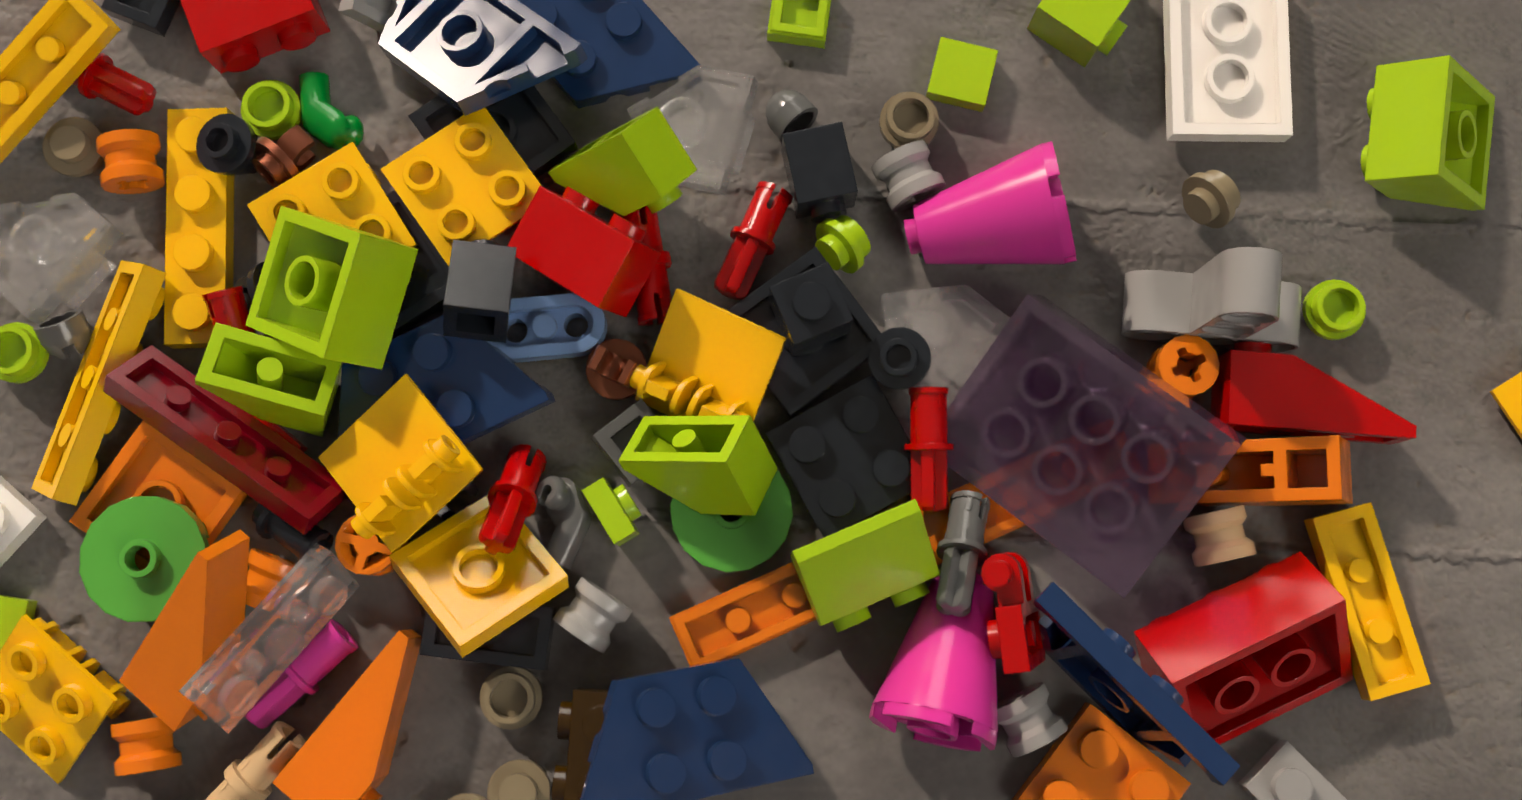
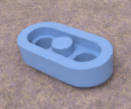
(547, 328)

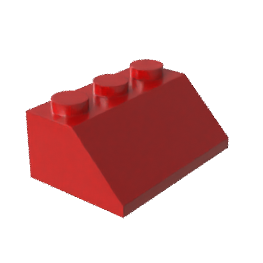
(1252, 647)

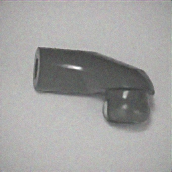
(569, 516)

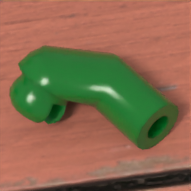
(321, 118)

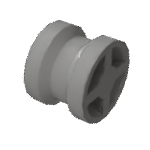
(908, 175)
(592, 615)
(1029, 720)

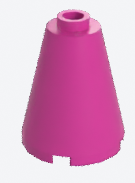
(998, 216)
(944, 677)

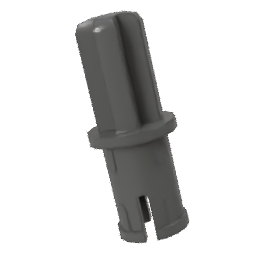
(961, 552)

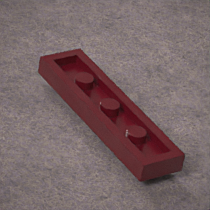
(225, 438)

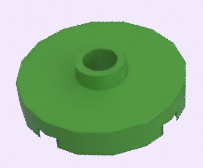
(739, 543)
(109, 551)

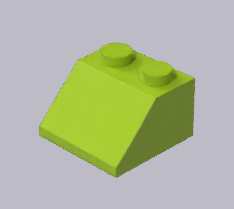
(1429, 134)
(331, 289)
(867, 564)

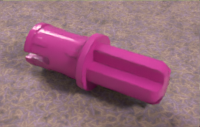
(303, 674)

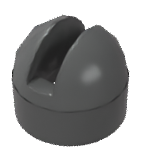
(789, 112)
(62, 331)

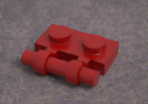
(1016, 630)

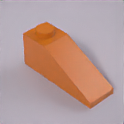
(1285, 473)
(190, 629)
(358, 738)

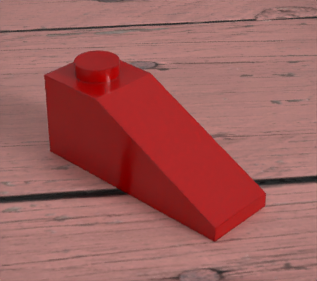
(1293, 399)

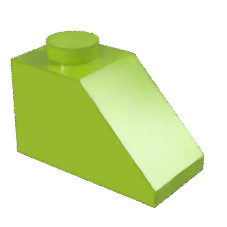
(1079, 26)
(629, 166)
(270, 378)
(703, 461)

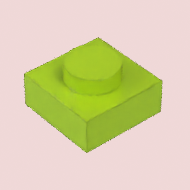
(614, 510)

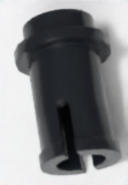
(271, 526)

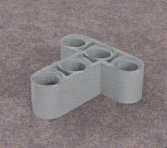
(1223, 302)

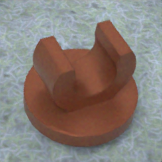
(285, 158)
(611, 368)

